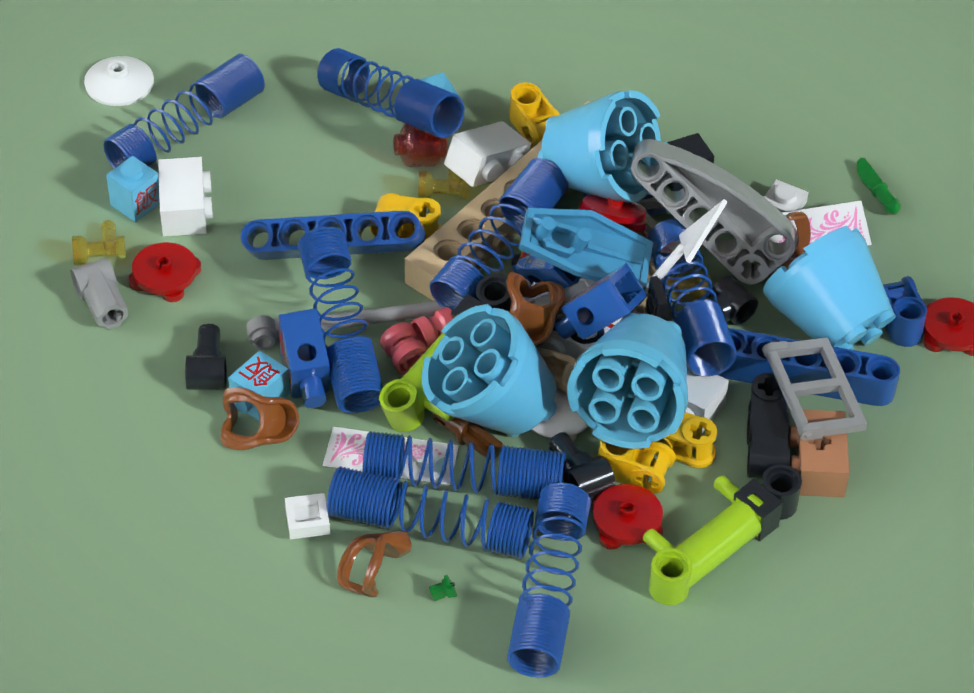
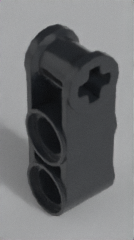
(767, 426)

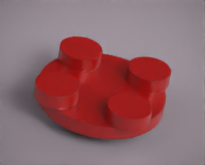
(627, 213)
(164, 270)
(950, 325)
(625, 514)

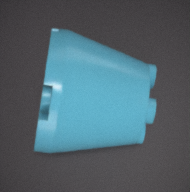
(598, 142)
(833, 290)
(490, 373)
(632, 382)

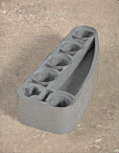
(745, 215)

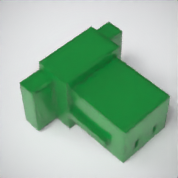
(443, 589)

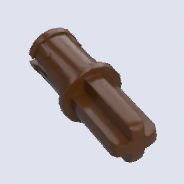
(470, 432)

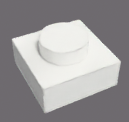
(786, 197)
(307, 516)

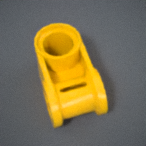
(530, 111)
(417, 206)
(690, 437)
(636, 465)

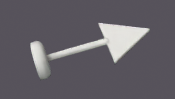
(690, 243)

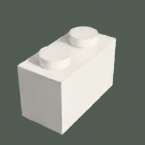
(485, 152)
(183, 196)

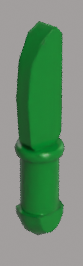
(877, 187)

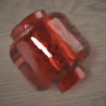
(418, 147)

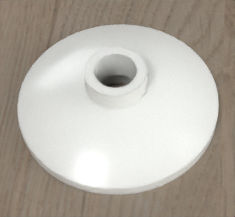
(119, 81)

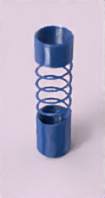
(217, 92)
(416, 101)
(537, 186)
(702, 321)
(352, 359)
(520, 470)
(380, 500)
(541, 618)

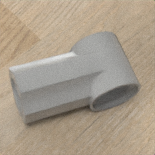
(98, 286)

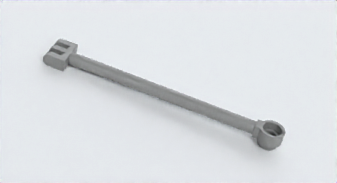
(264, 330)

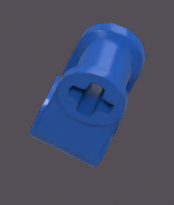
(909, 311)

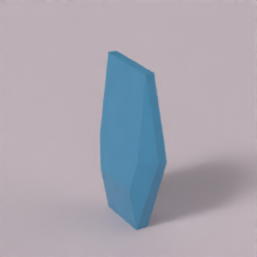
(584, 243)

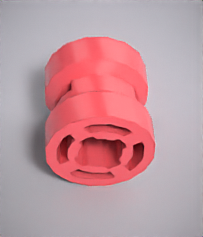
(430, 328)
(402, 345)

